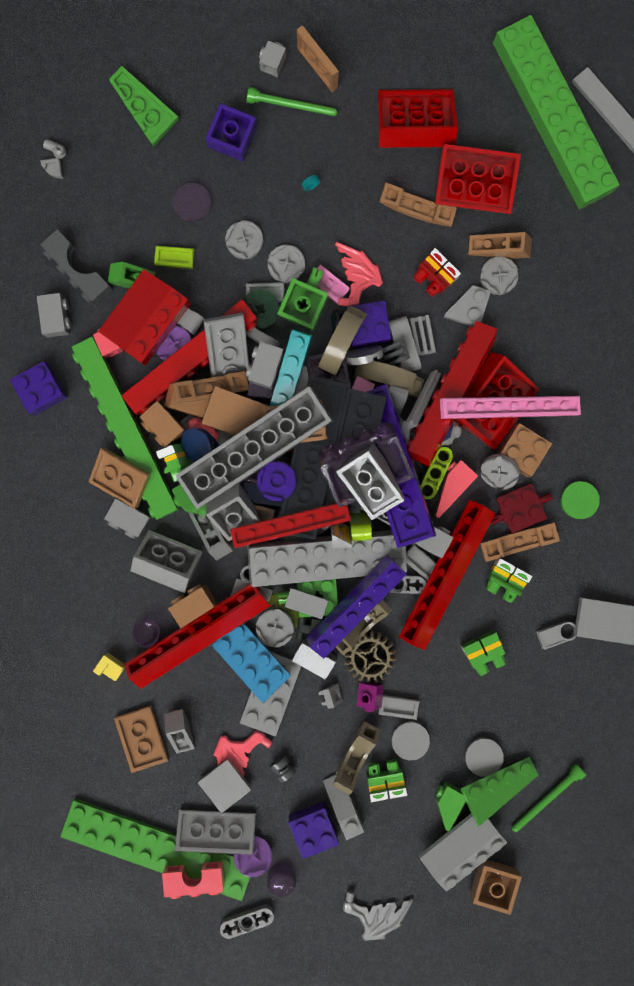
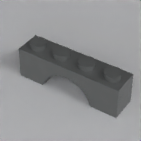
(61, 250)

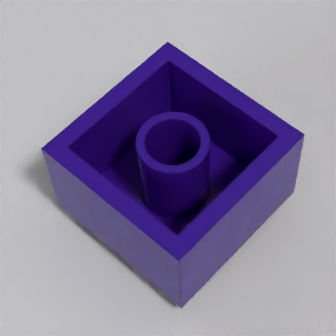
(231, 132)
(375, 327)
(38, 388)
(313, 830)

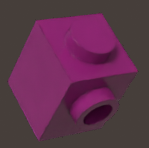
(370, 696)

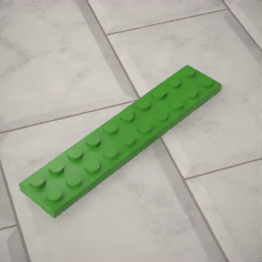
(143, 844)

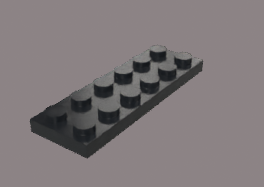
(359, 413)

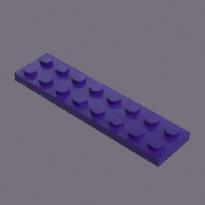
(410, 518)

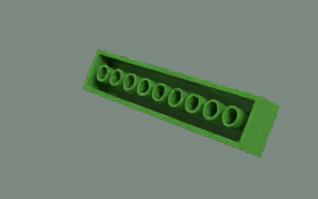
(555, 112)

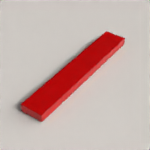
(289, 525)

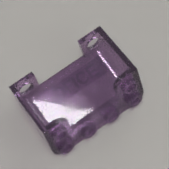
(387, 443)

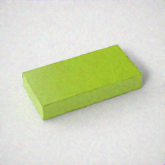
(174, 257)

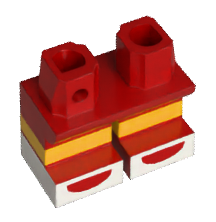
(442, 279)

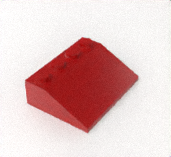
(416, 118)
(477, 178)
(145, 317)
(496, 379)

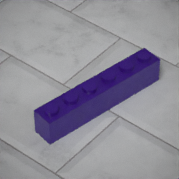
(355, 606)

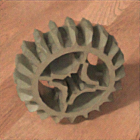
(373, 647)

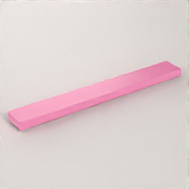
(509, 407)

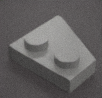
(469, 307)

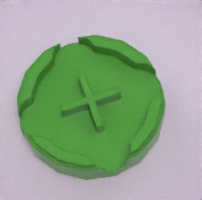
(580, 500)

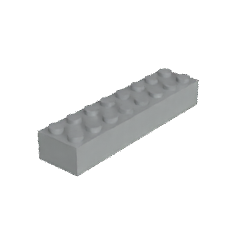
(254, 447)
(316, 560)

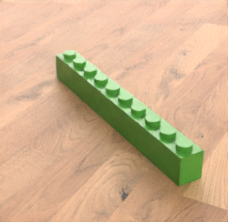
(124, 425)

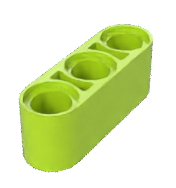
(442, 467)
(360, 526)

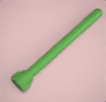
(255, 96)
(575, 774)

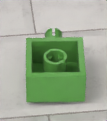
(308, 292)
(325, 587)

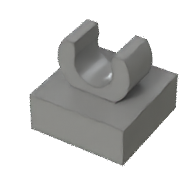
(332, 696)

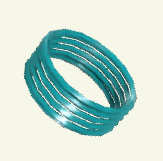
(308, 186)

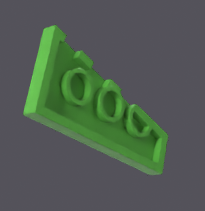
(148, 111)
(495, 790)

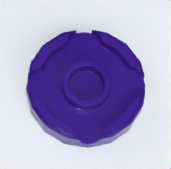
(277, 481)

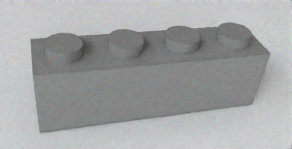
(461, 851)

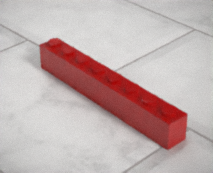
(179, 366)
(454, 385)
(447, 575)
(196, 635)

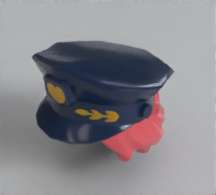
(198, 439)

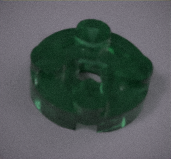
(271, 306)

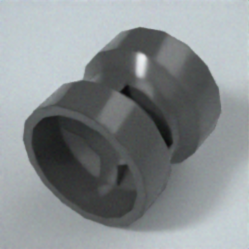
(282, 769)

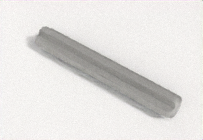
(423, 399)

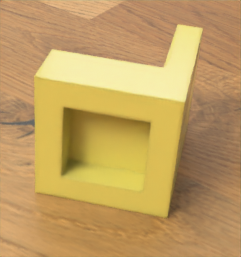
(110, 667)

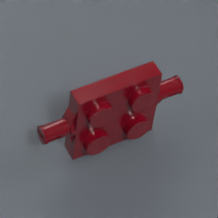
(521, 508)

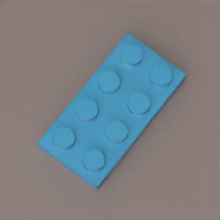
(252, 662)

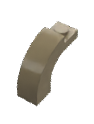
(342, 340)
(383, 374)
(379, 612)
(355, 756)

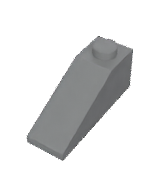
(213, 539)
(344, 809)

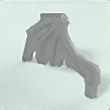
(379, 919)

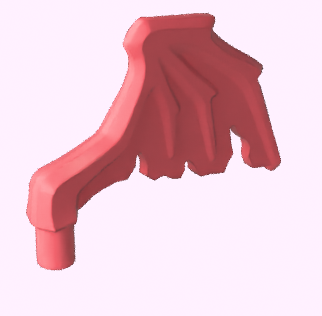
(360, 271)
(236, 749)

